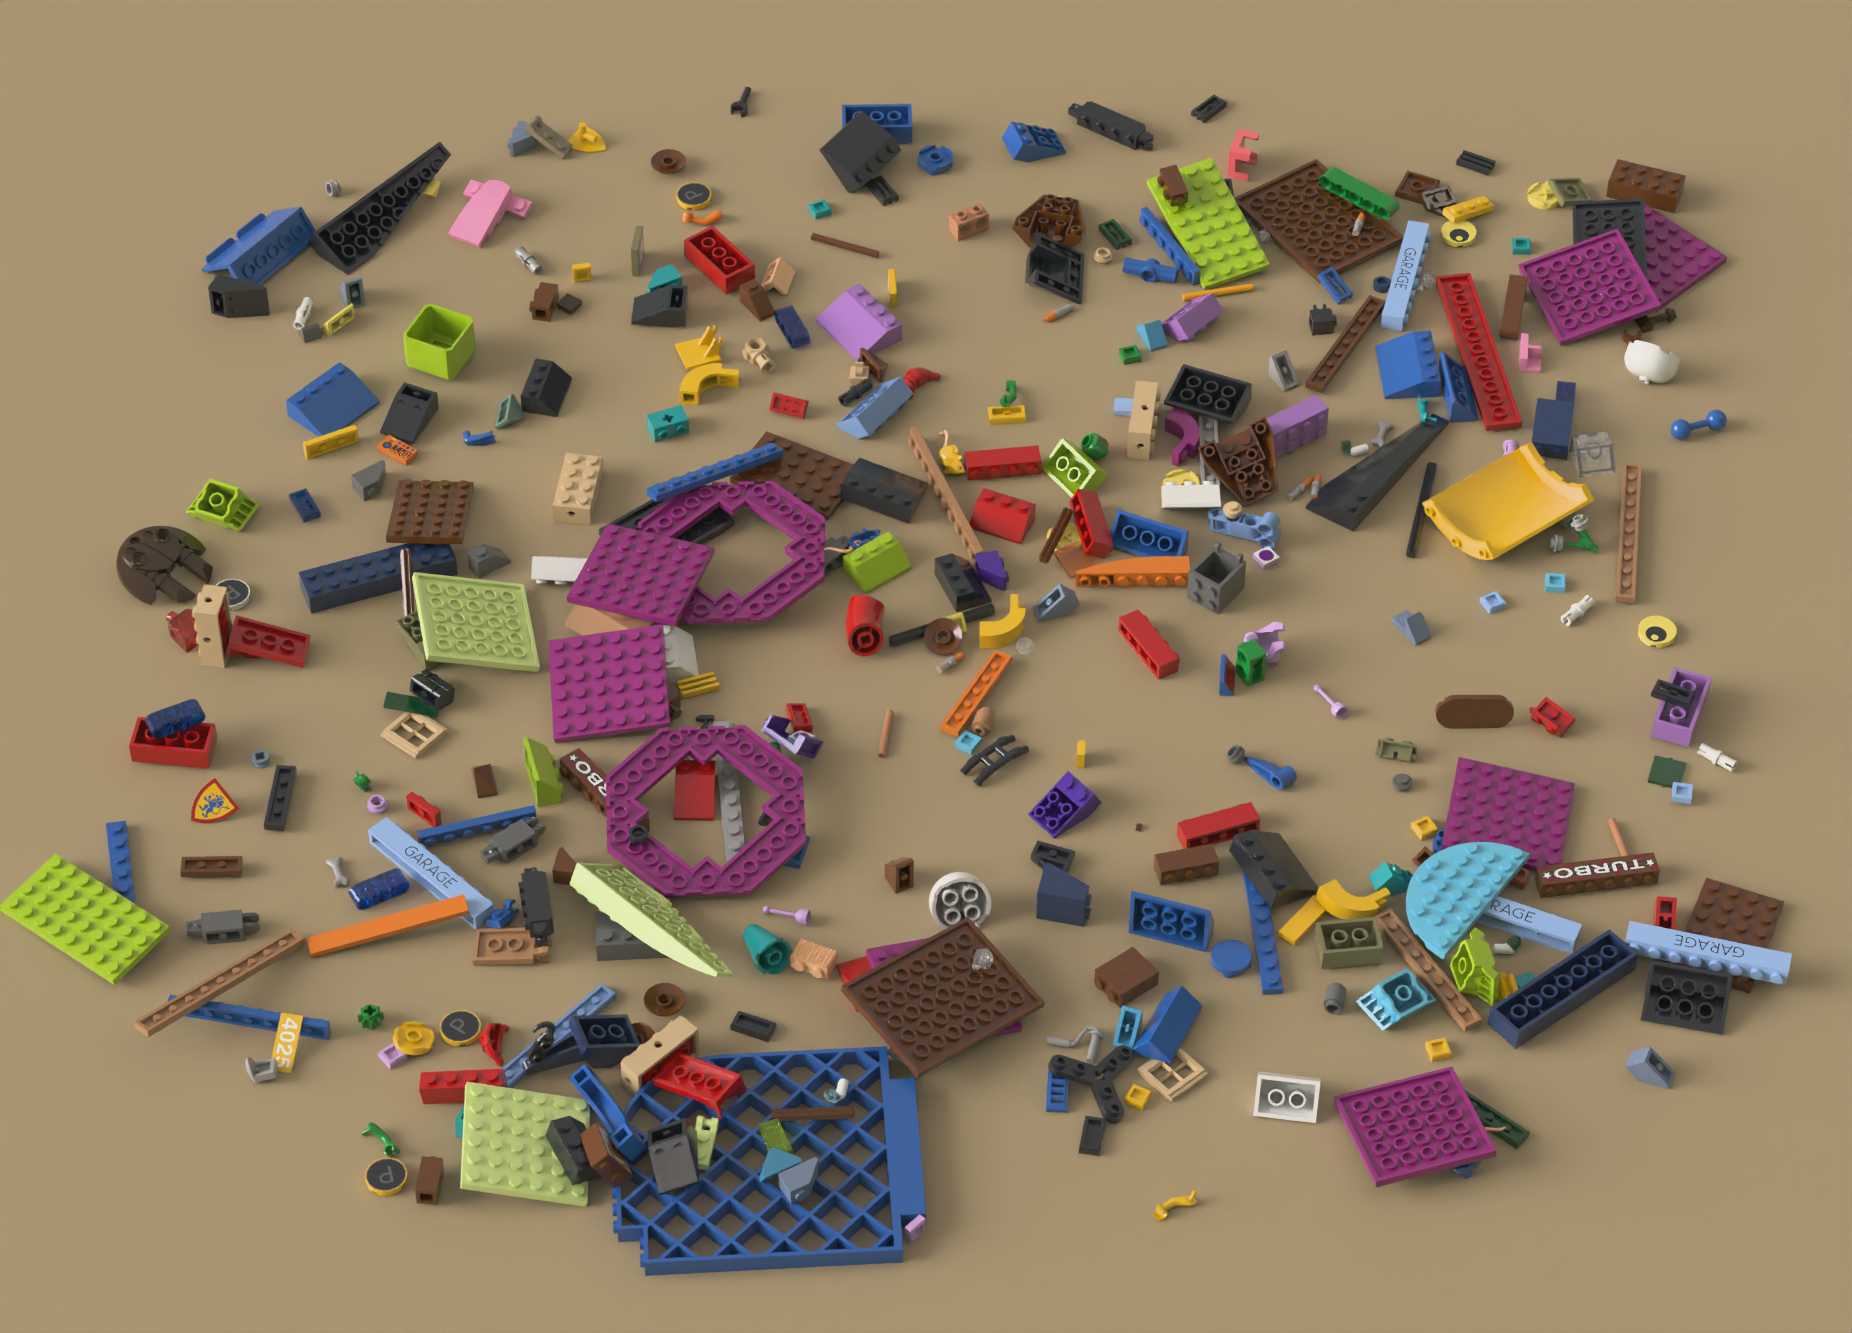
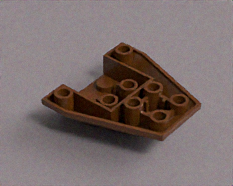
(1054, 218)
(1245, 462)

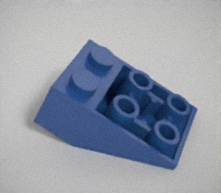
(1031, 142)

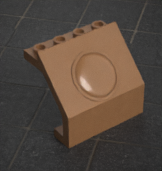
(593, 621)

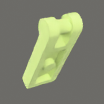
(706, 1140)

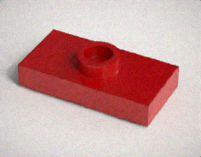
(788, 405)
(799, 717)

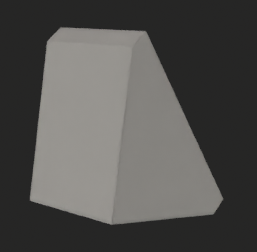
(1282, 371)

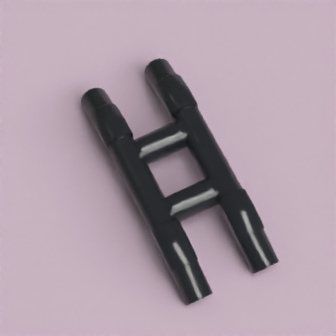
(993, 766)

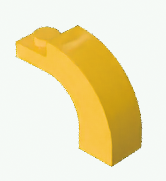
(704, 378)
(1004, 631)
(1347, 906)

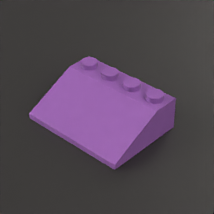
(860, 322)

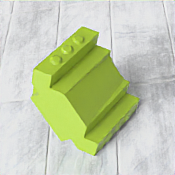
(223, 505)
(1475, 968)

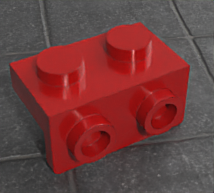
(1552, 716)

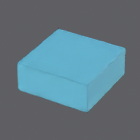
(1555, 582)
(968, 742)

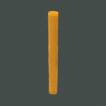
(1217, 292)

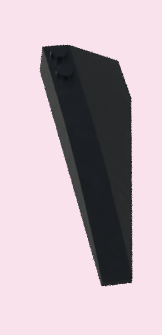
(366, 224)
(1360, 488)

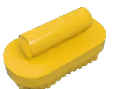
(1507, 985)

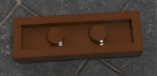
(211, 866)

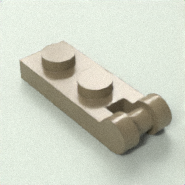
(548, 136)

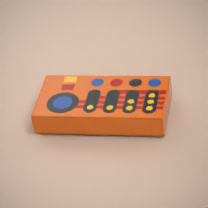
(397, 450)

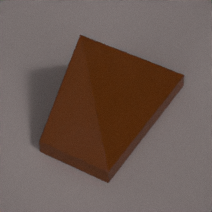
(876, 366)
(484, 781)

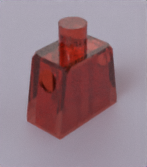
(182, 629)

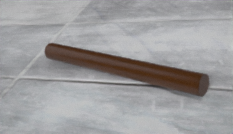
(845, 245)

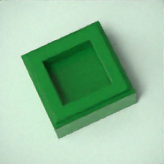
(1129, 354)

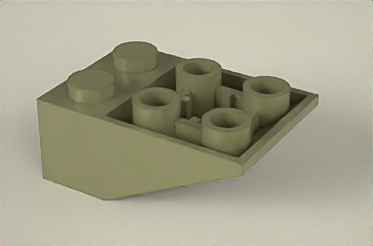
(411, 631)

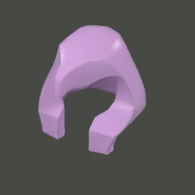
(1269, 641)

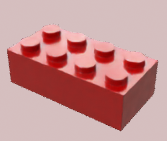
(719, 259)
(184, 748)

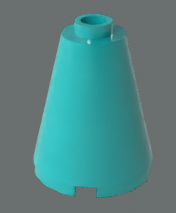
(767, 949)

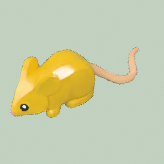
(949, 457)

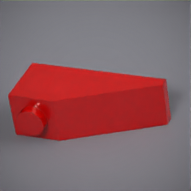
(1665, 912)

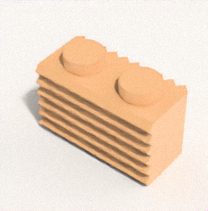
(814, 959)

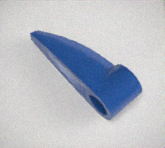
(1272, 773)

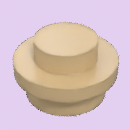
(1103, 255)
(1232, 509)

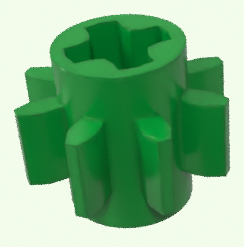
(370, 1017)

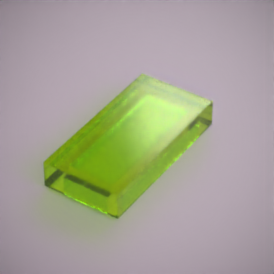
(774, 1136)

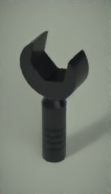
(741, 104)

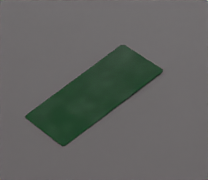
(408, 704)

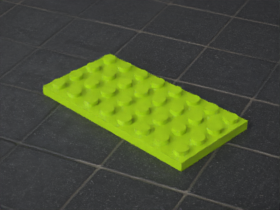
(1211, 227)
(85, 919)

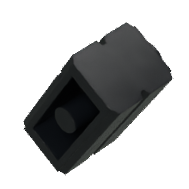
(432, 689)

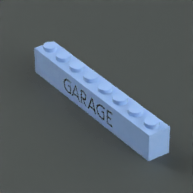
(1405, 276)
(428, 870)
(1532, 924)
(1708, 953)

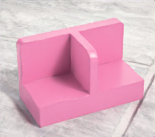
(1529, 356)

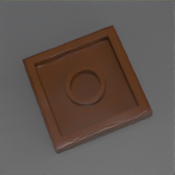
(1414, 184)

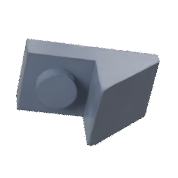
(1412, 626)

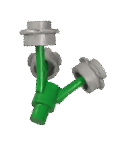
(1578, 523)

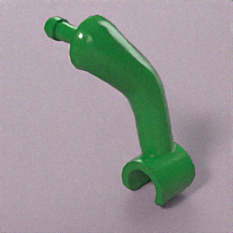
(1007, 400)
(389, 1146)

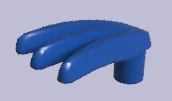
(480, 439)

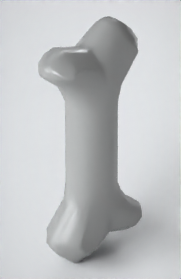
(1384, 427)
(335, 865)

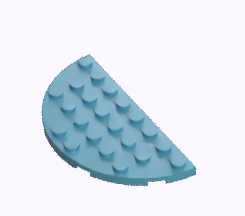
(1456, 889)

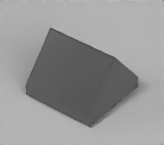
(310, 333)

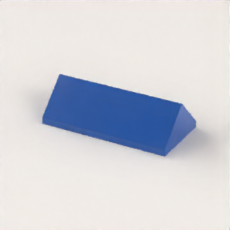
(1456, 390)
(1147, 536)
(1168, 1026)

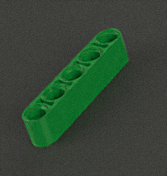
(1359, 193)

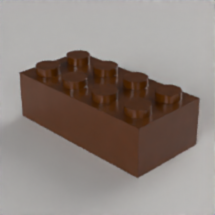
(1635, 181)

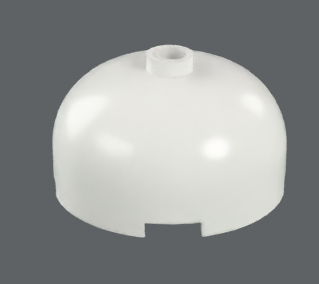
(1651, 362)
(971, 899)

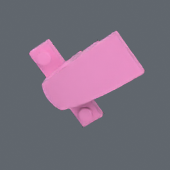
(485, 210)

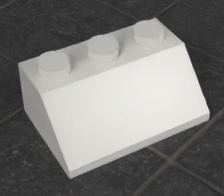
(1190, 495)
(556, 568)
(679, 654)
(1287, 1097)

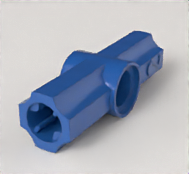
(1150, 270)

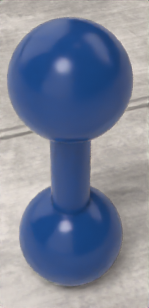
(1682, 429)

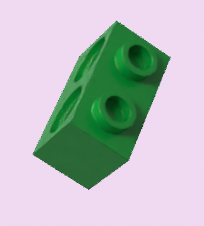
(1250, 662)

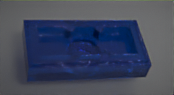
(304, 505)

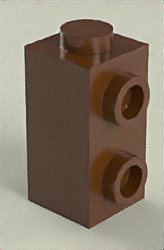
(1173, 185)
(544, 301)
(429, 1180)

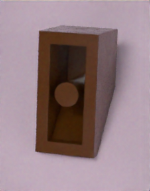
(756, 300)
(900, 874)

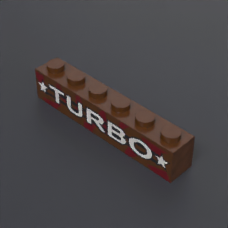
(588, 780)
(1597, 875)

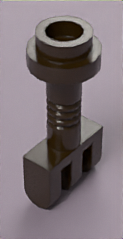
(1646, 324)

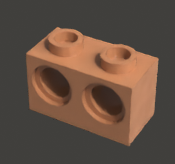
(969, 222)

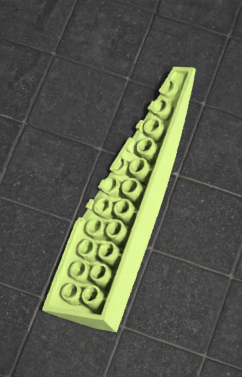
(645, 914)

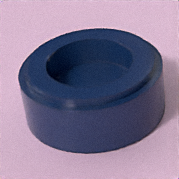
(1381, 284)

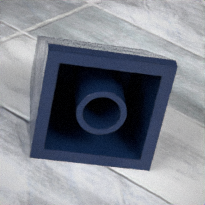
(1552, 427)
(1062, 897)

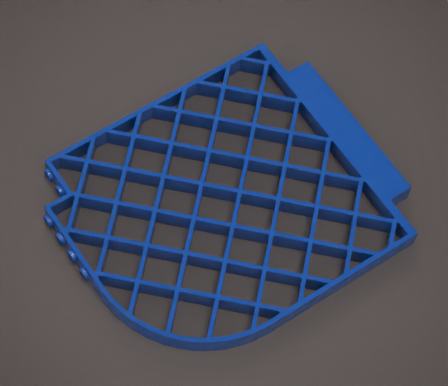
(900, 1152)

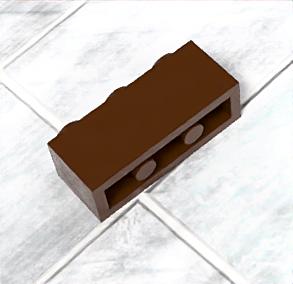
(1186, 864)

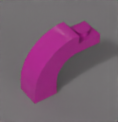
(1187, 430)

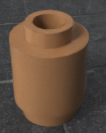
(983, 721)

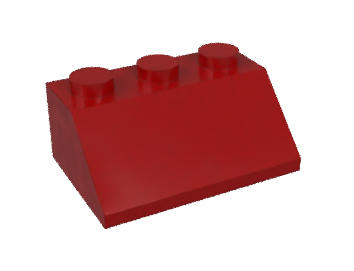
(1002, 516)

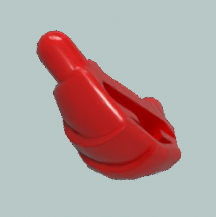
(918, 377)
(492, 1039)

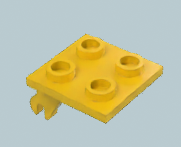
(700, 350)

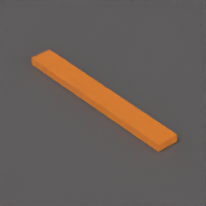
(387, 926)

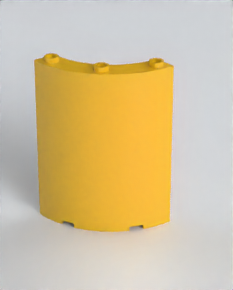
(1504, 504)

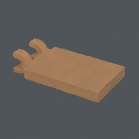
(508, 947)

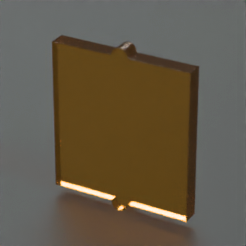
(1073, 558)

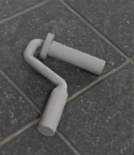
(1095, 1036)

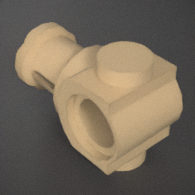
(757, 353)

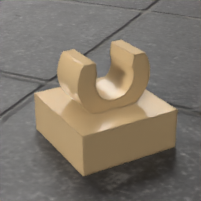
(858, 373)

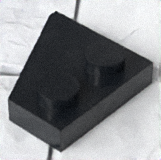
(1053, 854)

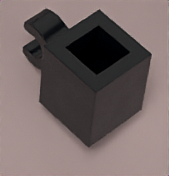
(1322, 320)

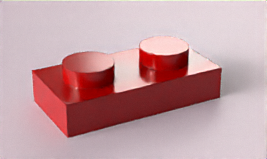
(423, 809)

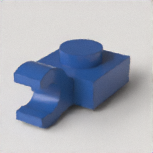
(501, 917)

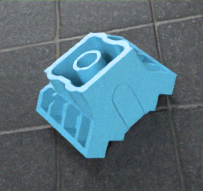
(1396, 999)

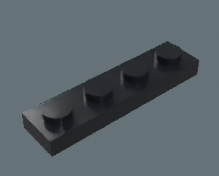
(280, 798)

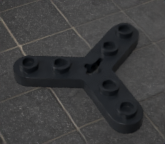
(1102, 1089)

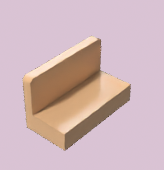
(778, 275)

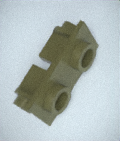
(1389, 747)

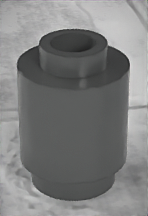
(1334, 998)

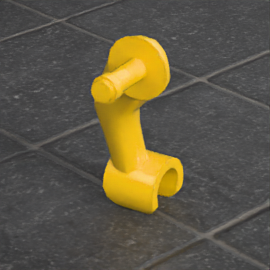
(1162, 1213)

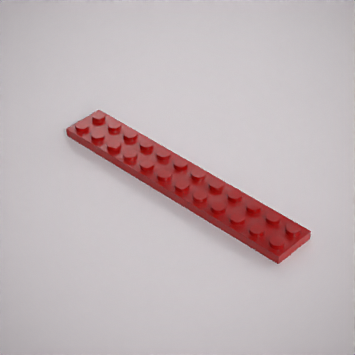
(1478, 352)

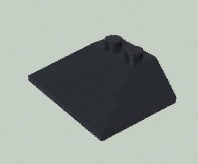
(1055, 269)

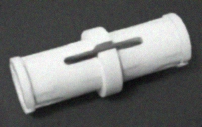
(303, 313)
(1577, 610)
(1717, 757)

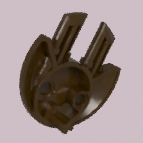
(158, 560)

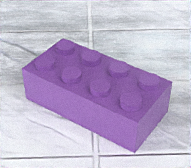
(1299, 425)
(1677, 723)

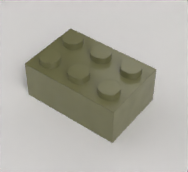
(1349, 942)

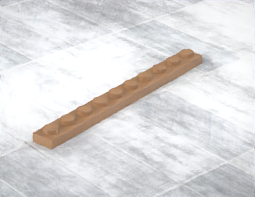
(943, 490)
(1628, 533)
(219, 983)

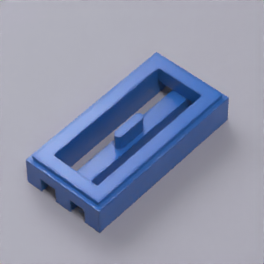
(1332, 286)

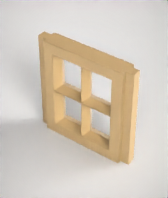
(402, 743)
(1184, 1084)

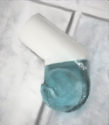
(836, 1095)

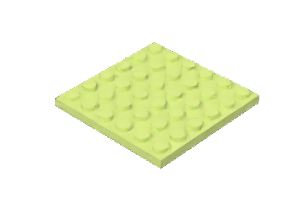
(475, 622)
(508, 1145)

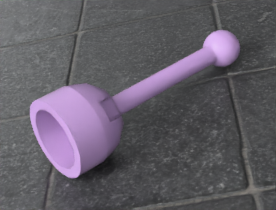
(1338, 709)
(802, 915)

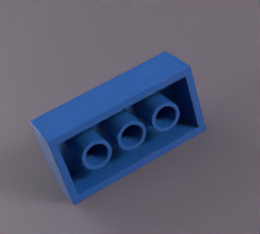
(892, 117)

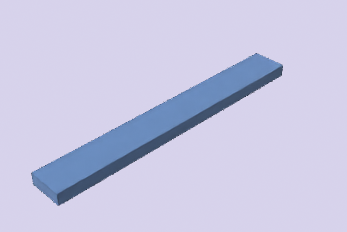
(590, 1005)

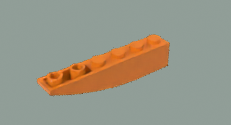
(1136, 572)

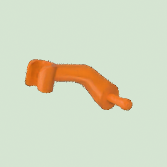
(713, 217)

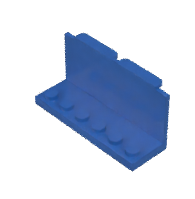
(263, 245)

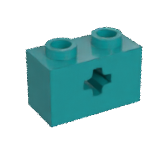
(667, 423)

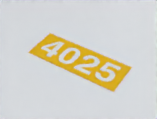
(286, 1041)

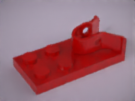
(267, 641)
(700, 1081)

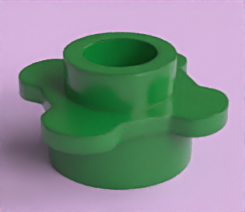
(362, 781)

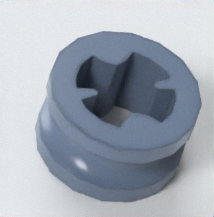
(260, 754)

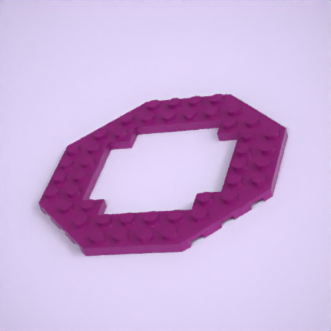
(776, 507)
(755, 861)

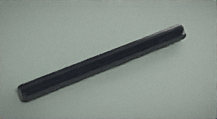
(918, 632)

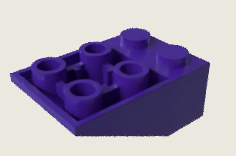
(1064, 806)

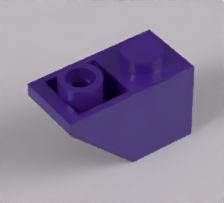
(991, 569)

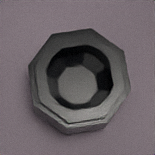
(638, 835)

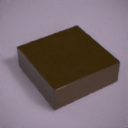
(569, 304)

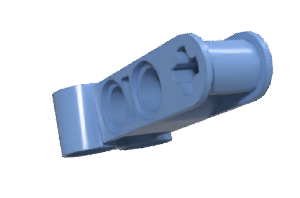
(1247, 526)

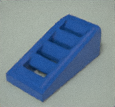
(1056, 1081)

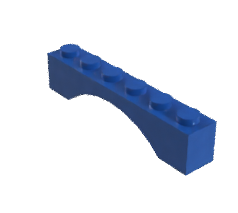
(619, 1127)

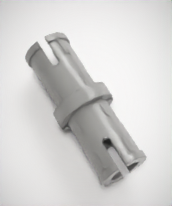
(528, 260)

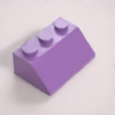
(1192, 318)

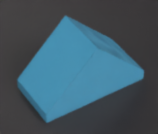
(1152, 335)
(1128, 1027)
(777, 1162)

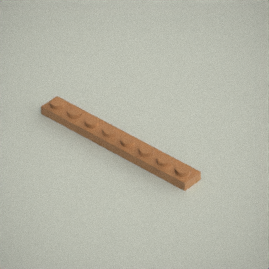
(1428, 970)

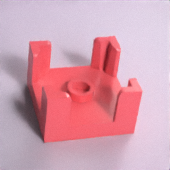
(1239, 154)

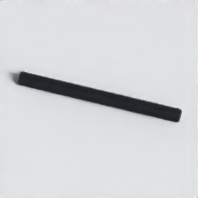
(1420, 512)

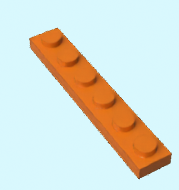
(976, 693)

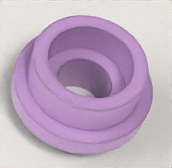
(377, 804)

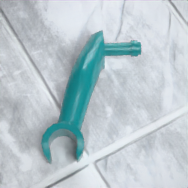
(1422, 412)

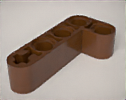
(1513, 306)

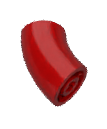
(864, 625)

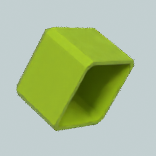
(439, 341)

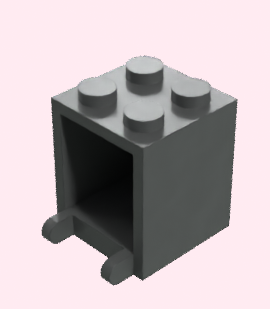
(1216, 579)

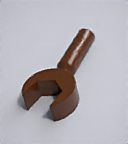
(1629, 338)

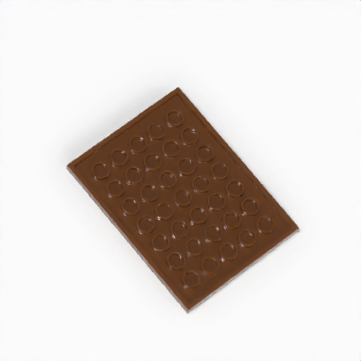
(1314, 222)
(935, 1003)

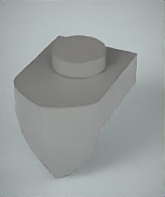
(261, 1070)

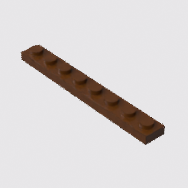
(1345, 344)

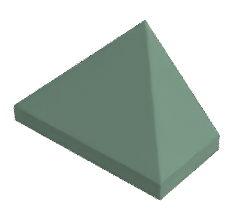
(508, 412)

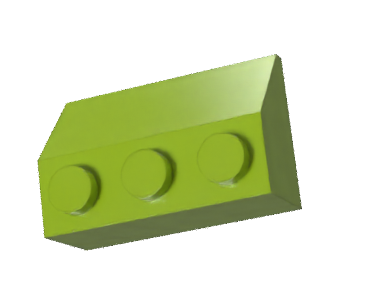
(1073, 468)
(876, 562)
(542, 773)

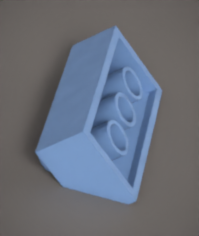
(876, 408)

